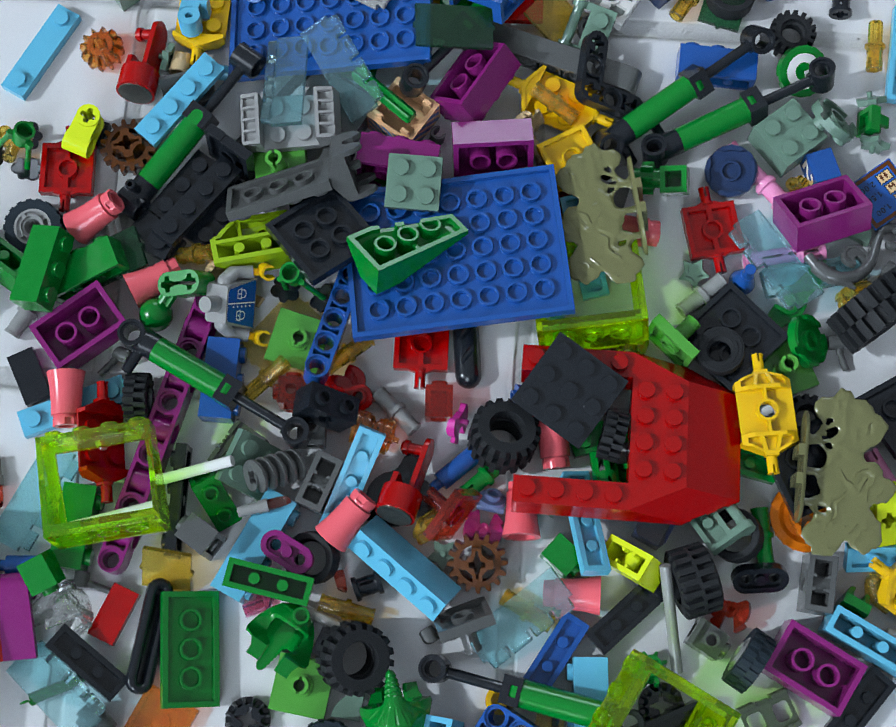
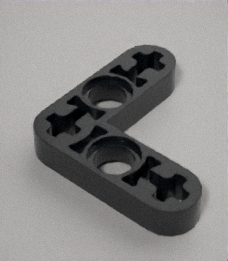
(595, 83)

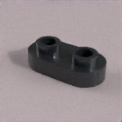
(758, 578)

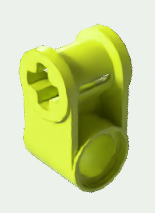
(83, 135)

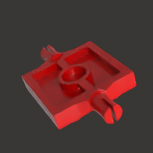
(66, 174)
(708, 228)
(422, 354)

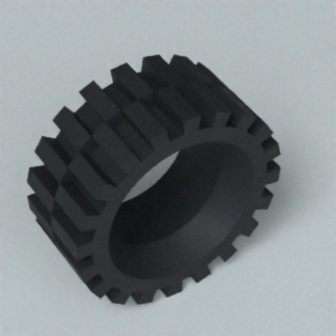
(866, 314)

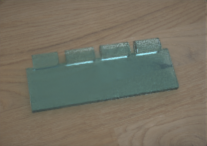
(335, 60)
(284, 82)
(780, 262)
(25, 506)
(522, 612)
(63, 701)

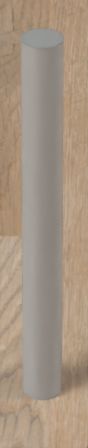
(670, 618)

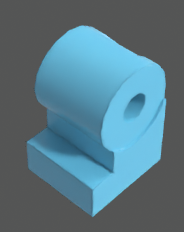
(191, 15)

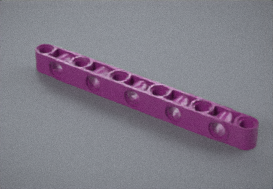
(167, 427)

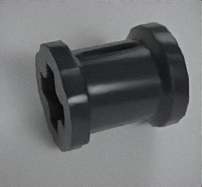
(844, 7)
(367, 585)

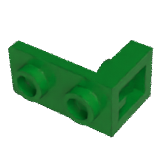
(215, 500)

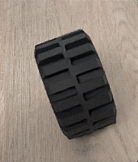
(499, 454)
(695, 580)
(376, 662)

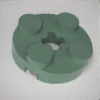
(832, 118)

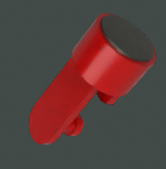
(138, 79)
(401, 501)

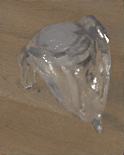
(64, 606)

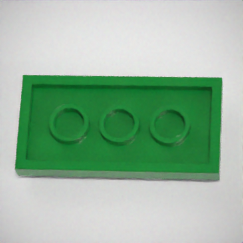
(189, 649)

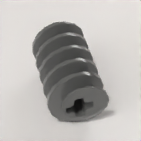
(274, 470)

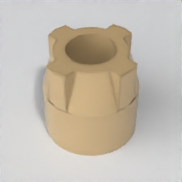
(180, 62)

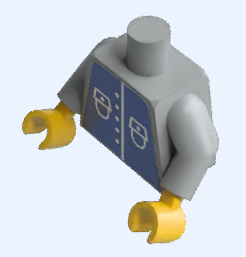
(232, 302)

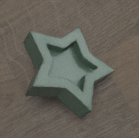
(167, 56)
(870, 99)
(874, 144)
(694, 272)
(441, 554)

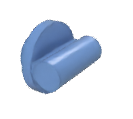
(492, 501)

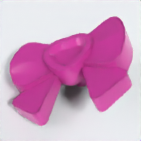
(458, 423)
(473, 524)

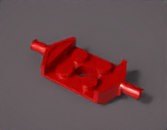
(107, 464)

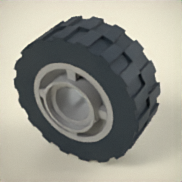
(24, 215)
(749, 660)

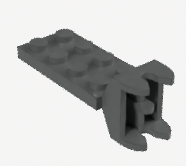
(304, 181)

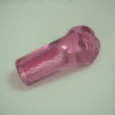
(257, 606)

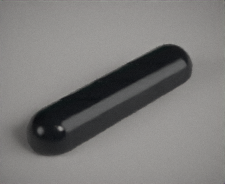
(467, 357)
(147, 640)

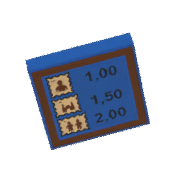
(880, 189)

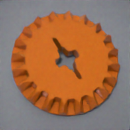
(786, 528)

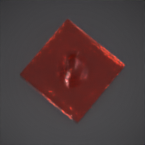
(450, 512)

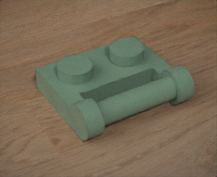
(599, 19)
(717, 534)

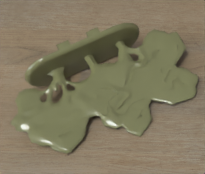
(597, 221)
(846, 480)

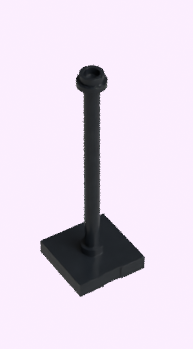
(221, 144)

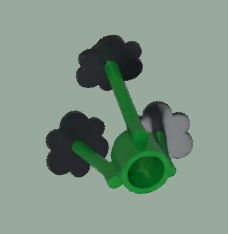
(25, 136)
(289, 283)

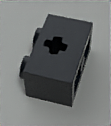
(326, 407)

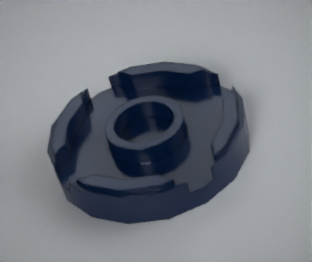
(731, 171)

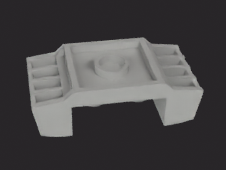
(319, 123)

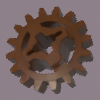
(117, 146)
(488, 561)

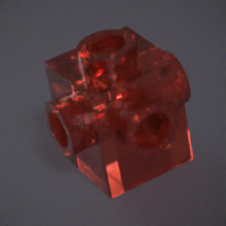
(285, 400)

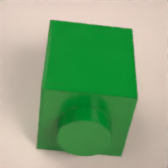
(675, 180)
(561, 556)
(42, 573)

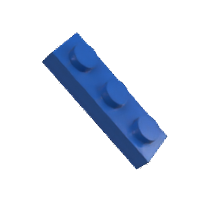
(557, 650)

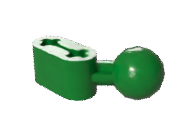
(157, 312)

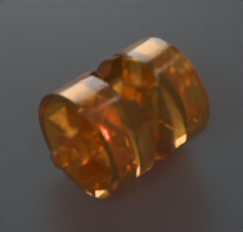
(383, 425)

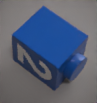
(820, 166)

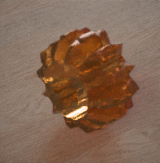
(97, 41)

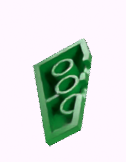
(396, 252)

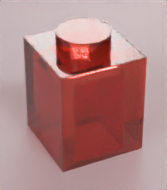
(438, 401)

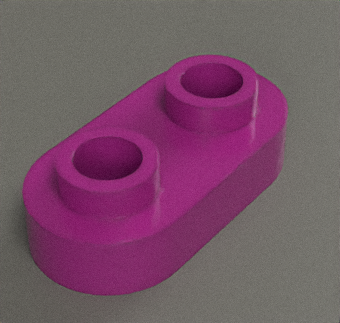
(288, 552)

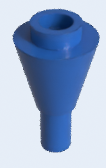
(744, 278)

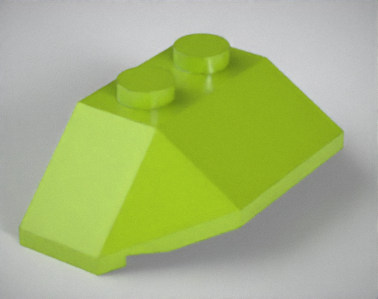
(248, 243)

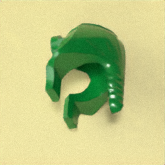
(279, 629)
(391, 709)

